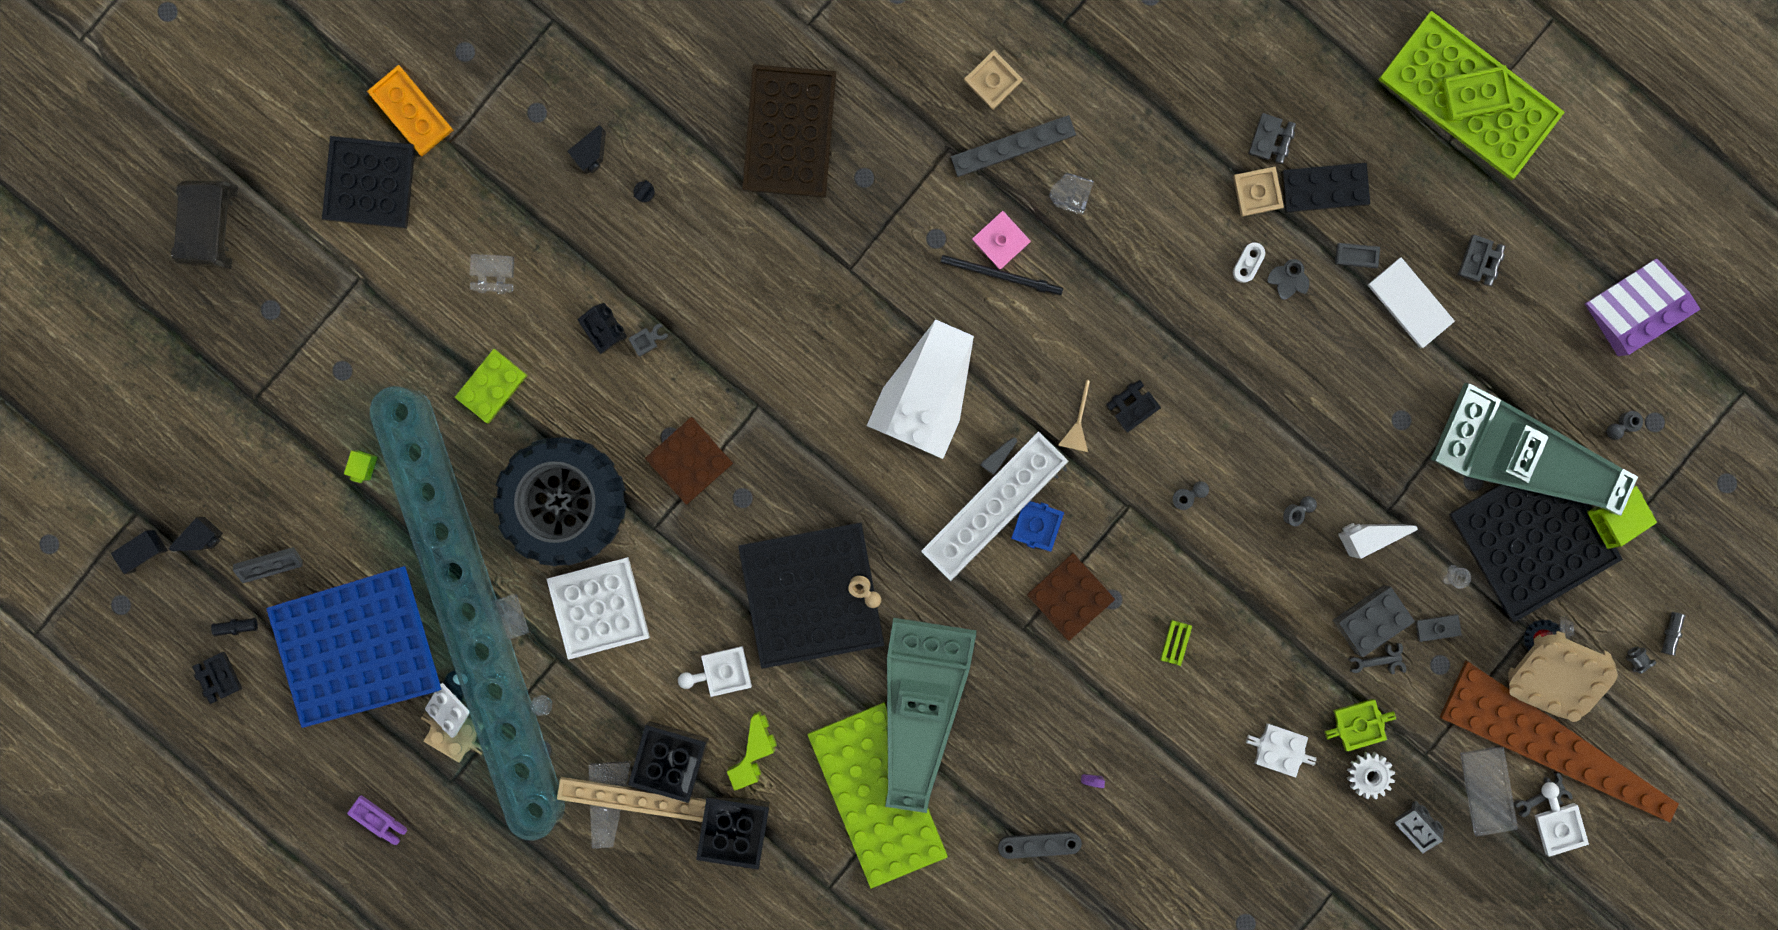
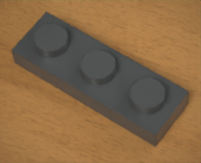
(268, 565)

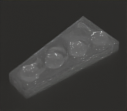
(605, 819)

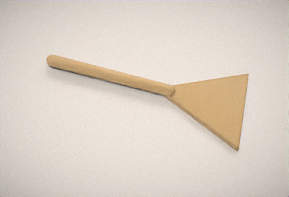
(1075, 438)

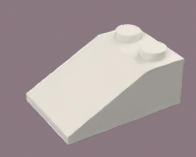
(1368, 538)

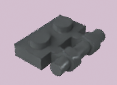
(1266, 135)
(1476, 258)

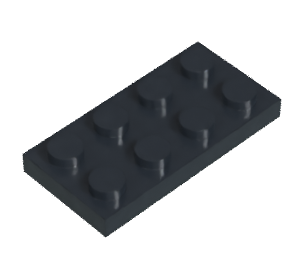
(1325, 187)

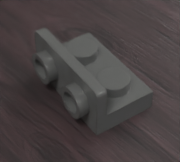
(1420, 827)

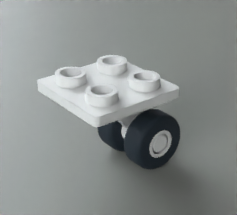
(446, 705)

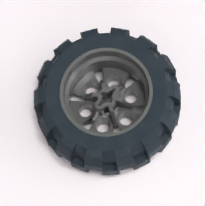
(518, 496)

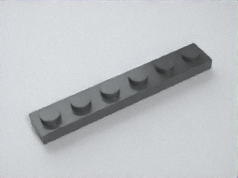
(1013, 146)

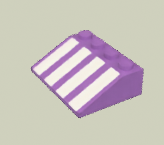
(1641, 307)

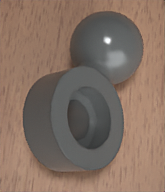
(1616, 431)
(1200, 490)
(1295, 514)

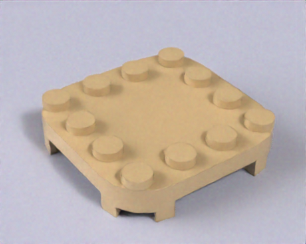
(1562, 677)

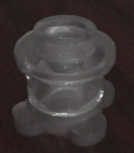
(1452, 577)

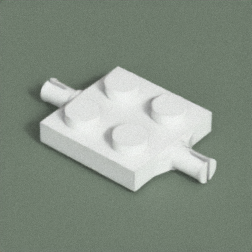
(1281, 750)

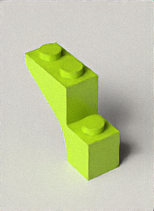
(759, 745)

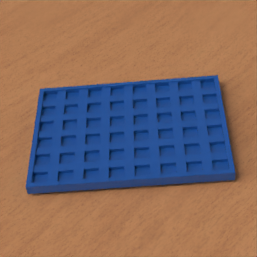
(354, 647)

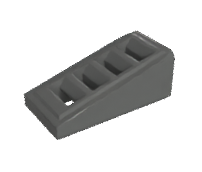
(994, 461)

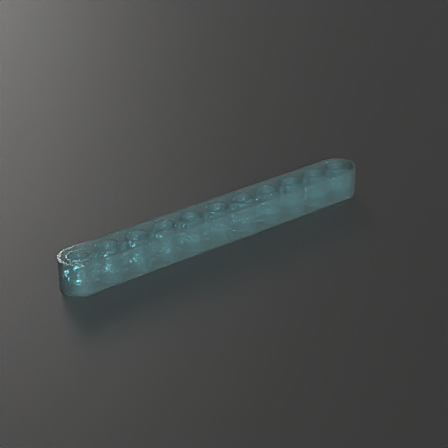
(449, 597)

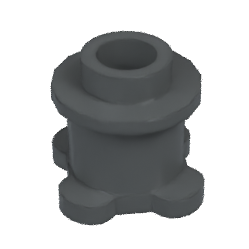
(1639, 660)

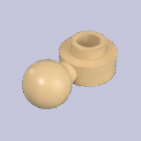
(872, 599)

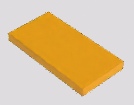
(410, 110)

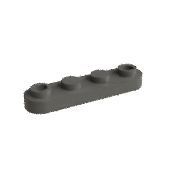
(1039, 845)

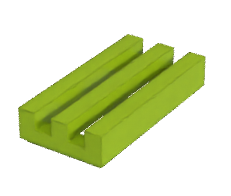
(1183, 645)

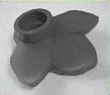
(1286, 281)

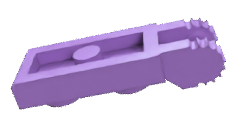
(376, 820)

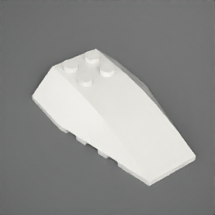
(927, 391)

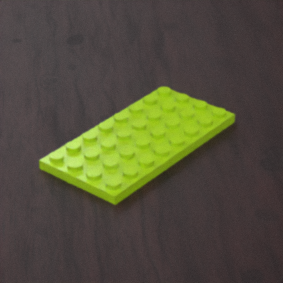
(1500, 137)
(856, 770)

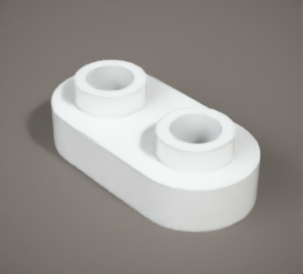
(1249, 263)

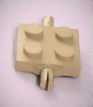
(456, 746)

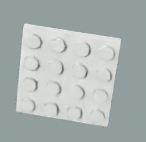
(598, 608)

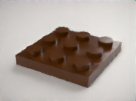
(689, 460)
(1070, 596)

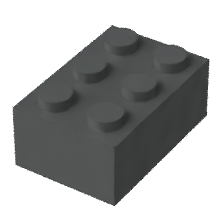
(1373, 620)

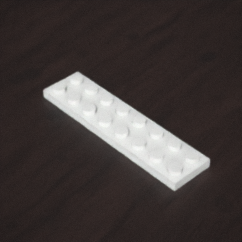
(994, 506)

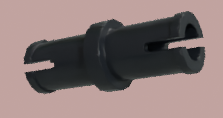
(234, 627)

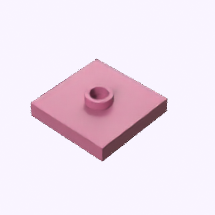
(1001, 240)

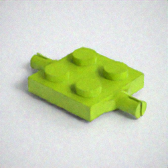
(1360, 725)

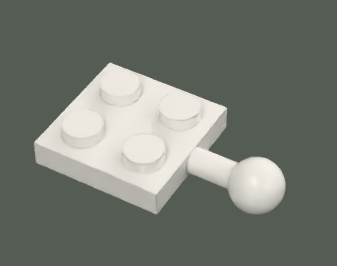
(724, 672)
(1560, 827)

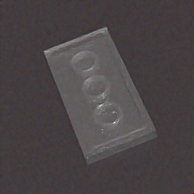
(1489, 791)

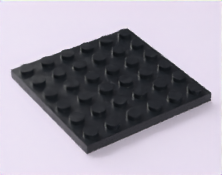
(1531, 545)
(803, 595)

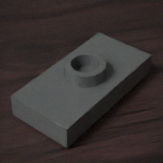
(1438, 627)

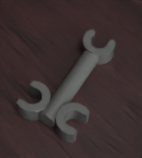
(1393, 659)
(1528, 804)

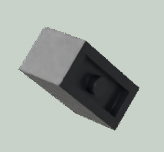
(138, 551)

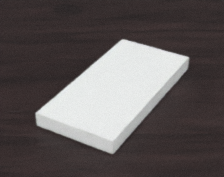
(1411, 303)

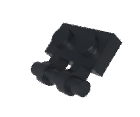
(1136, 412)
(221, 674)

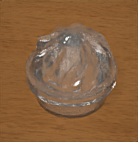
(541, 705)

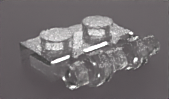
(491, 266)

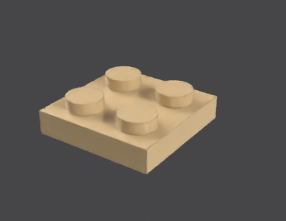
(993, 80)
(1258, 191)

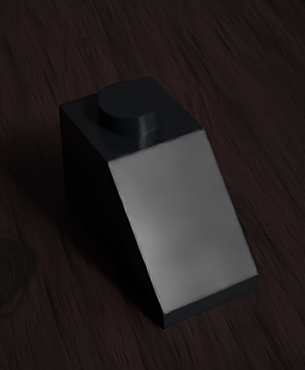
(590, 150)
(197, 536)

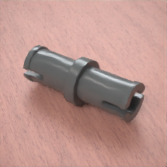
(1673, 633)

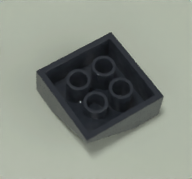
(668, 761)
(733, 831)

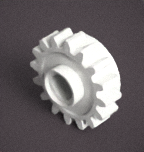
(1378, 783)

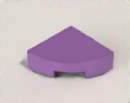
(1093, 780)

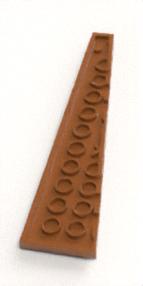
(1491, 712)

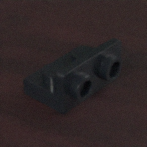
(602, 327)

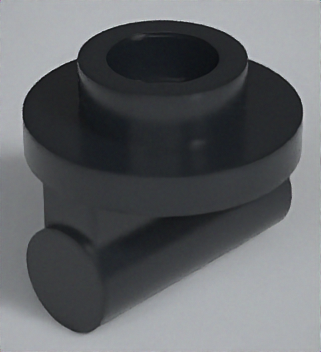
(644, 191)

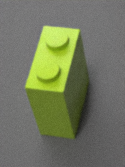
(1618, 529)

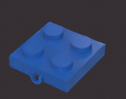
(1037, 525)

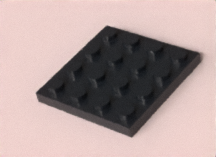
(368, 182)

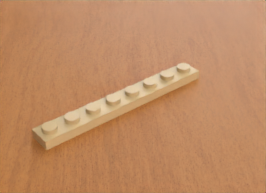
(629, 799)

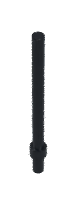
(1040, 285)

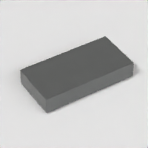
(1357, 255)

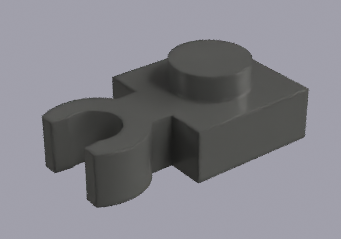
(645, 341)

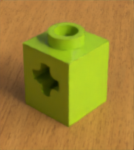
(360, 466)

